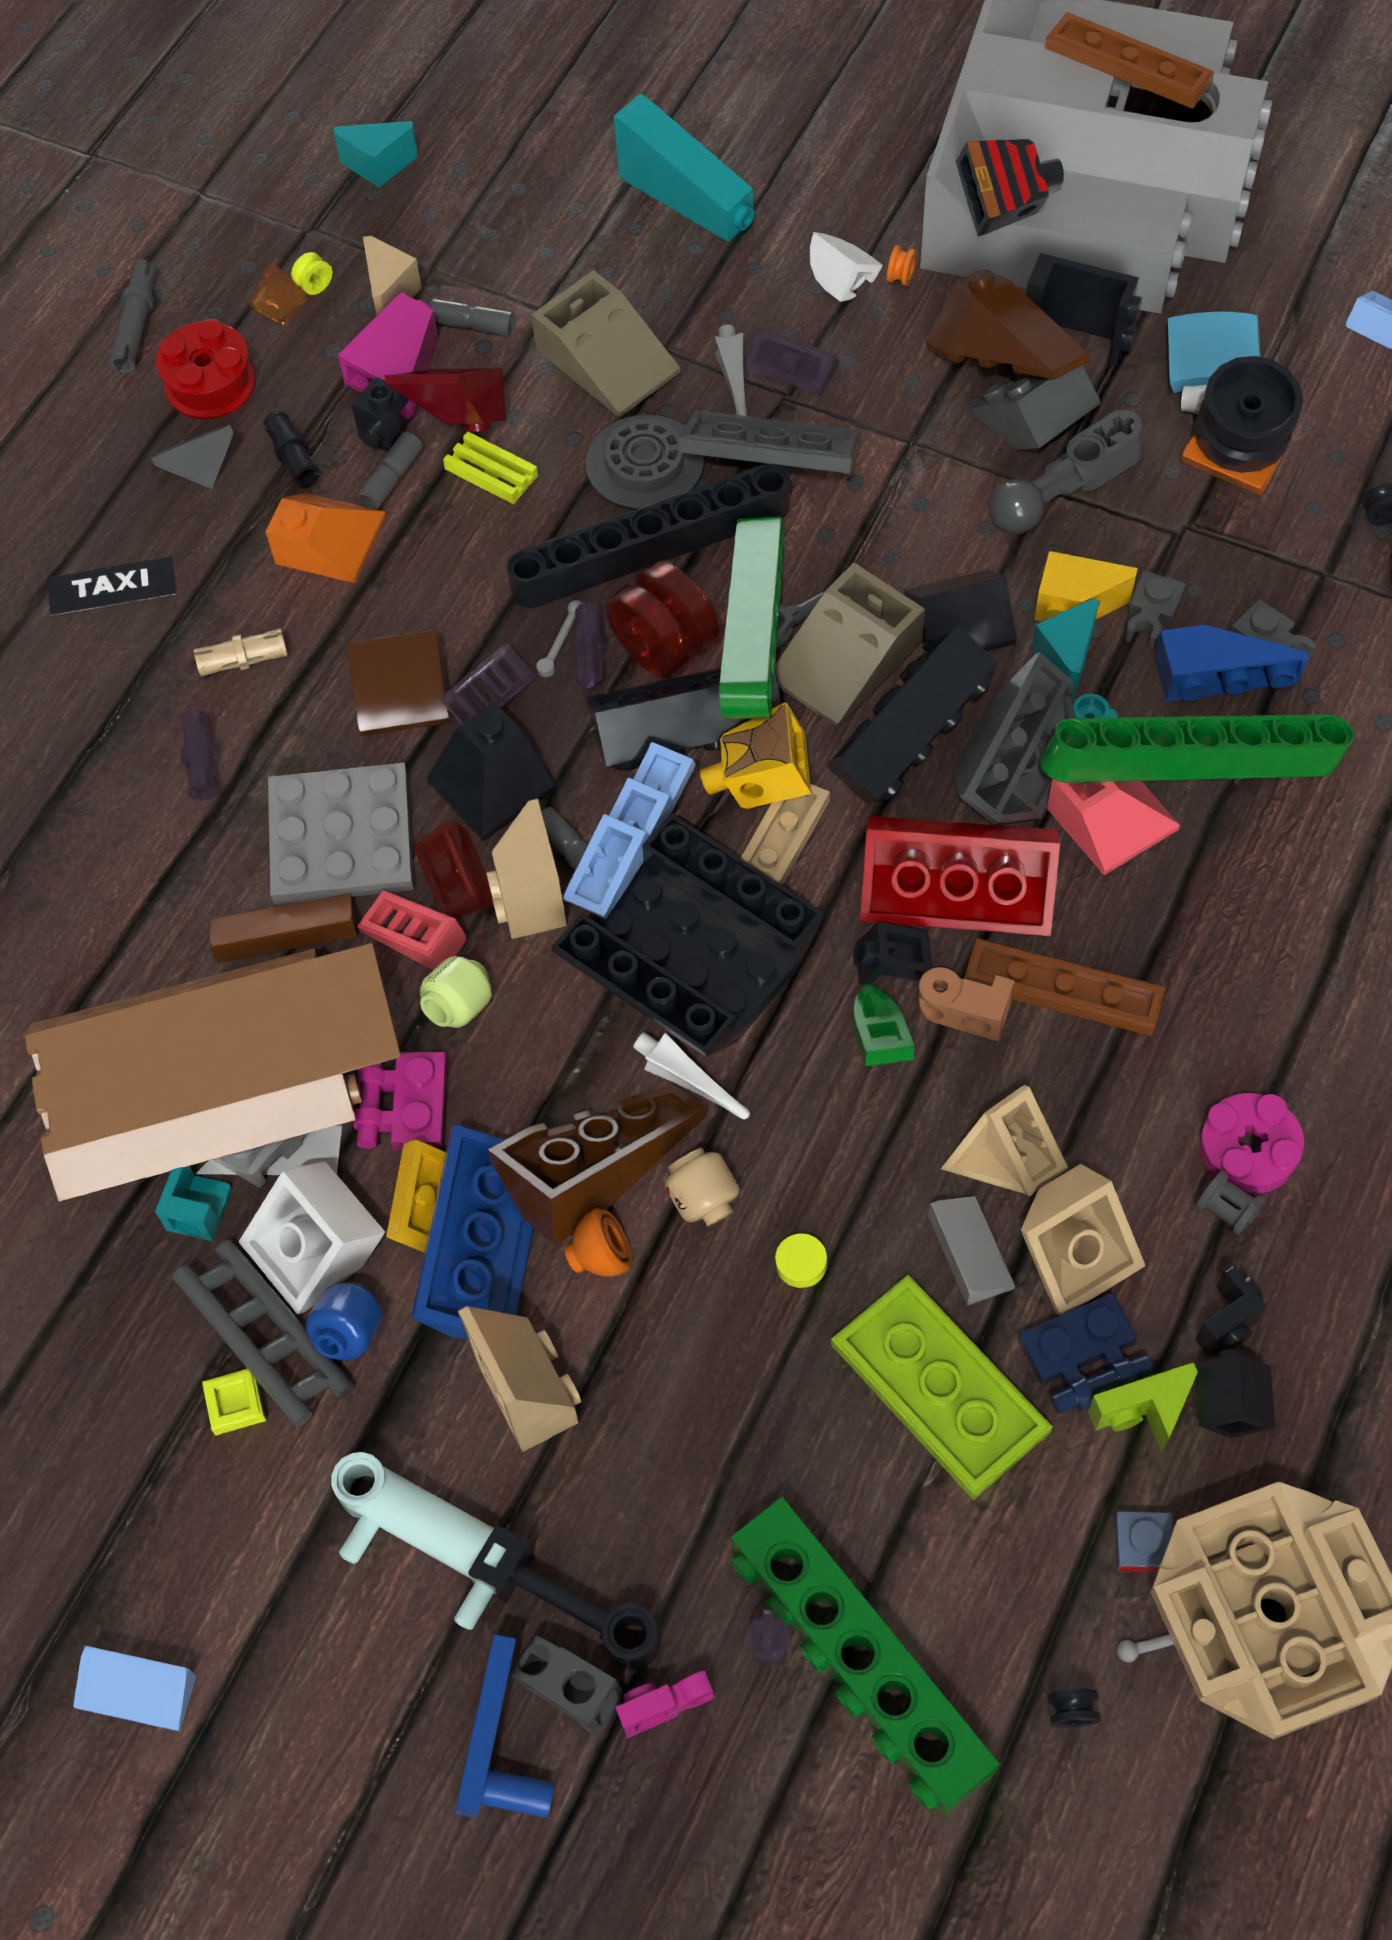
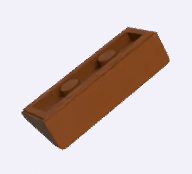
(282, 928)

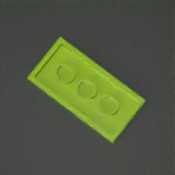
(941, 1386)

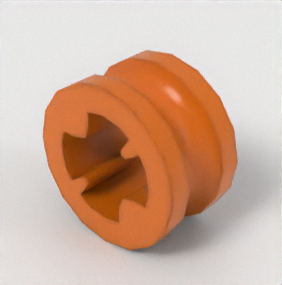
(901, 265)

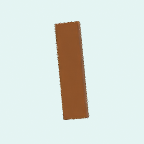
(1129, 60)
(1069, 987)

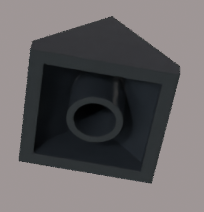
(973, 602)

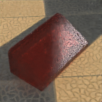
(454, 870)

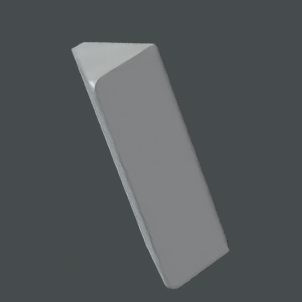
(970, 1248)

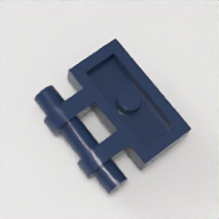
(1077, 1340)

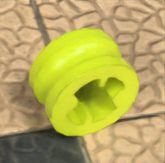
(311, 273)

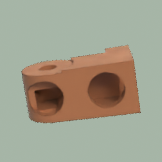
(965, 1003)

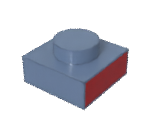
(1141, 1540)

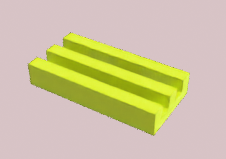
(496, 463)

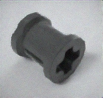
(1238, 1219)

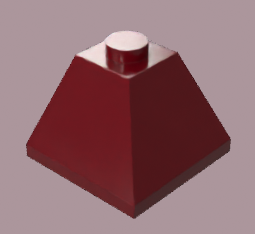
(456, 394)

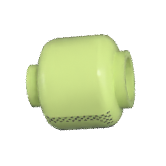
(455, 992)

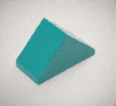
(376, 149)
(1067, 639)

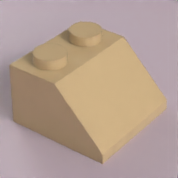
(526, 878)

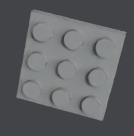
(339, 833)

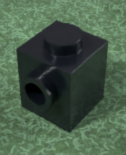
(1234, 1394)

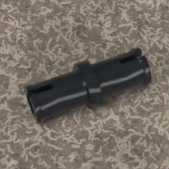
(291, 449)

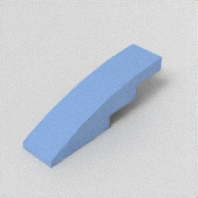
(617, 842)

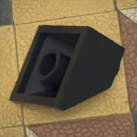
(489, 772)

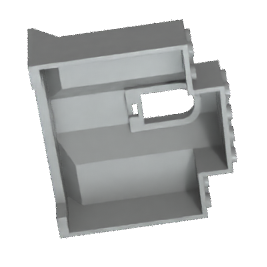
(1133, 183)

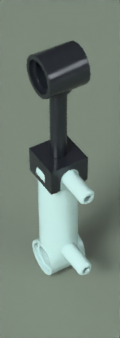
(487, 1555)

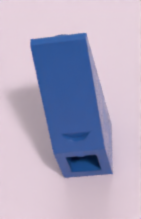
(1218, 661)

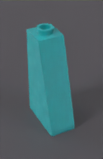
(679, 170)

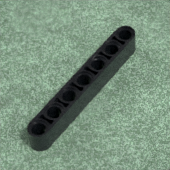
(646, 536)

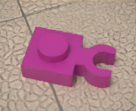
(650, 1706)

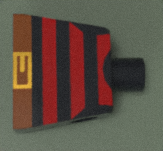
(1005, 181)

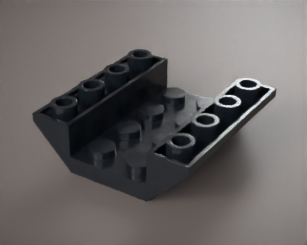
(695, 939)

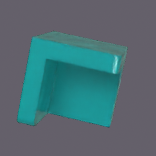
(192, 1204)

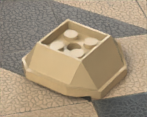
(1323, 1572)

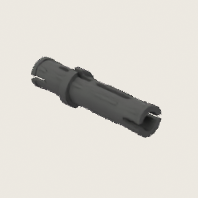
(136, 303)

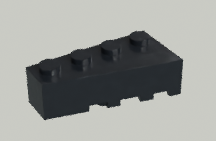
(913, 715)

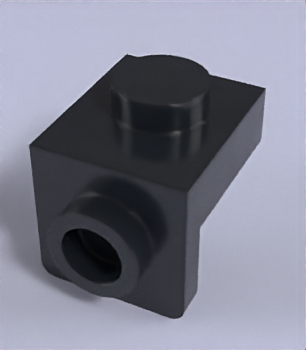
(377, 414)
(1231, 1325)

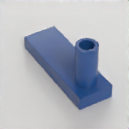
(491, 1786)

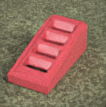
(438, 943)

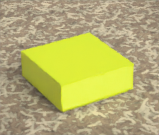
(233, 1401)

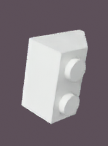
(310, 1234)

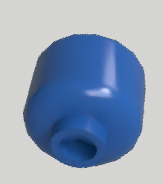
(344, 1321)

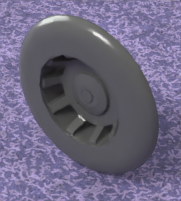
(643, 451)

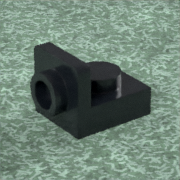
(892, 952)

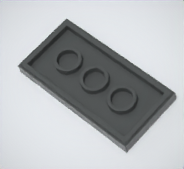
(771, 441)

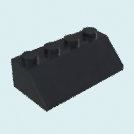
(667, 712)

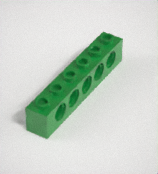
(783, 1535)

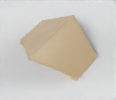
(1010, 1147)

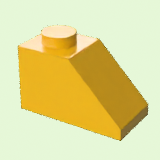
(1076, 579)

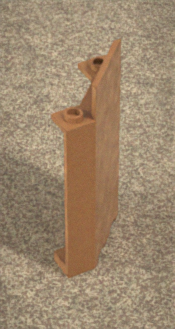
(207, 1067)

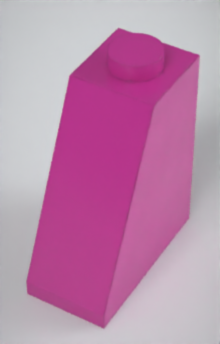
(394, 342)

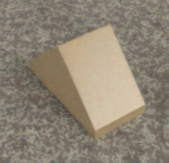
(390, 272)

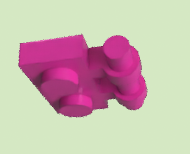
(418, 1101)

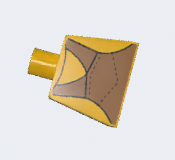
(762, 761)

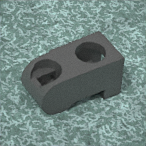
(568, 1684)

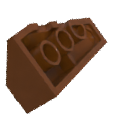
(1000, 325)
(591, 1161)

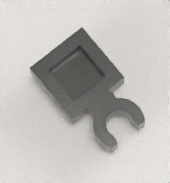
(1153, 605)
(1270, 625)

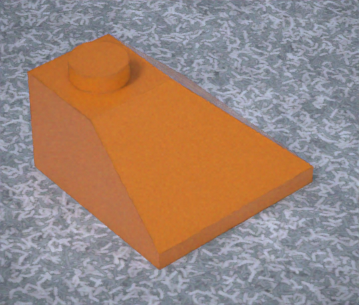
(323, 535)

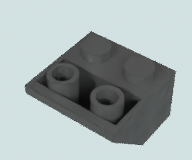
(1035, 408)

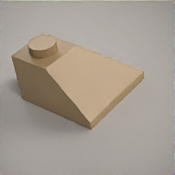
(1080, 1238)

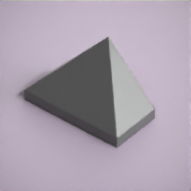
(196, 458)

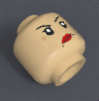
(702, 1187)

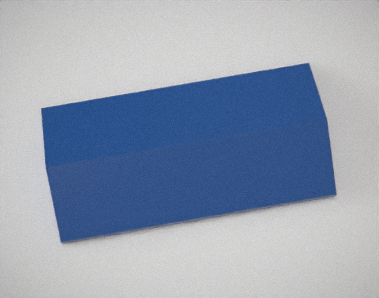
(474, 1239)

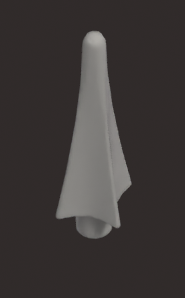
(730, 359)

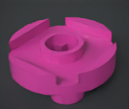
(1255, 1114)

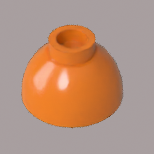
(599, 1245)

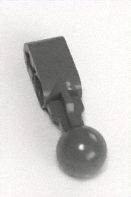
(1090, 462)

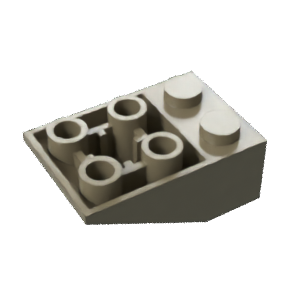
(602, 344)
(849, 644)

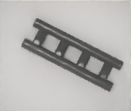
(261, 1361)

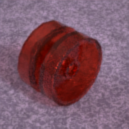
(662, 619)

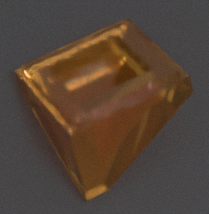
(277, 295)

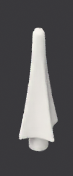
(672, 1063)

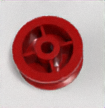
(205, 370)

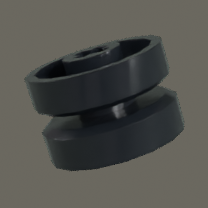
(1248, 414)

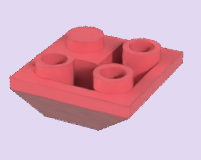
(1110, 819)

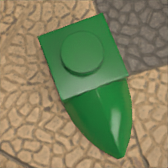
(881, 1028)

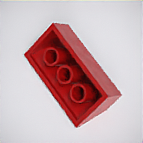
(960, 875)

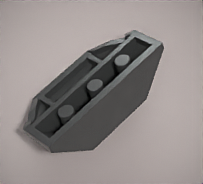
(1001, 761)

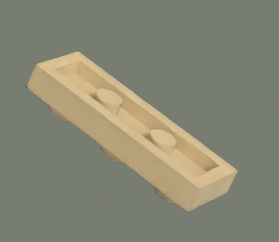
(785, 833)

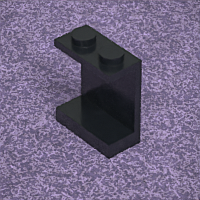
(1087, 300)

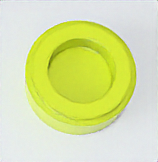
(801, 1260)

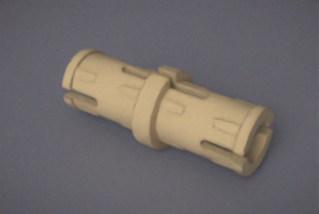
(240, 652)

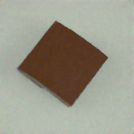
(397, 682)

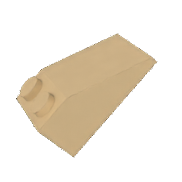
(521, 1374)

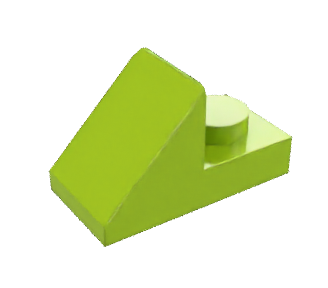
(1156, 1396)

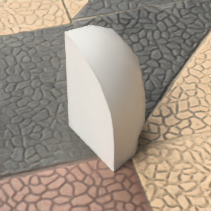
(840, 265)

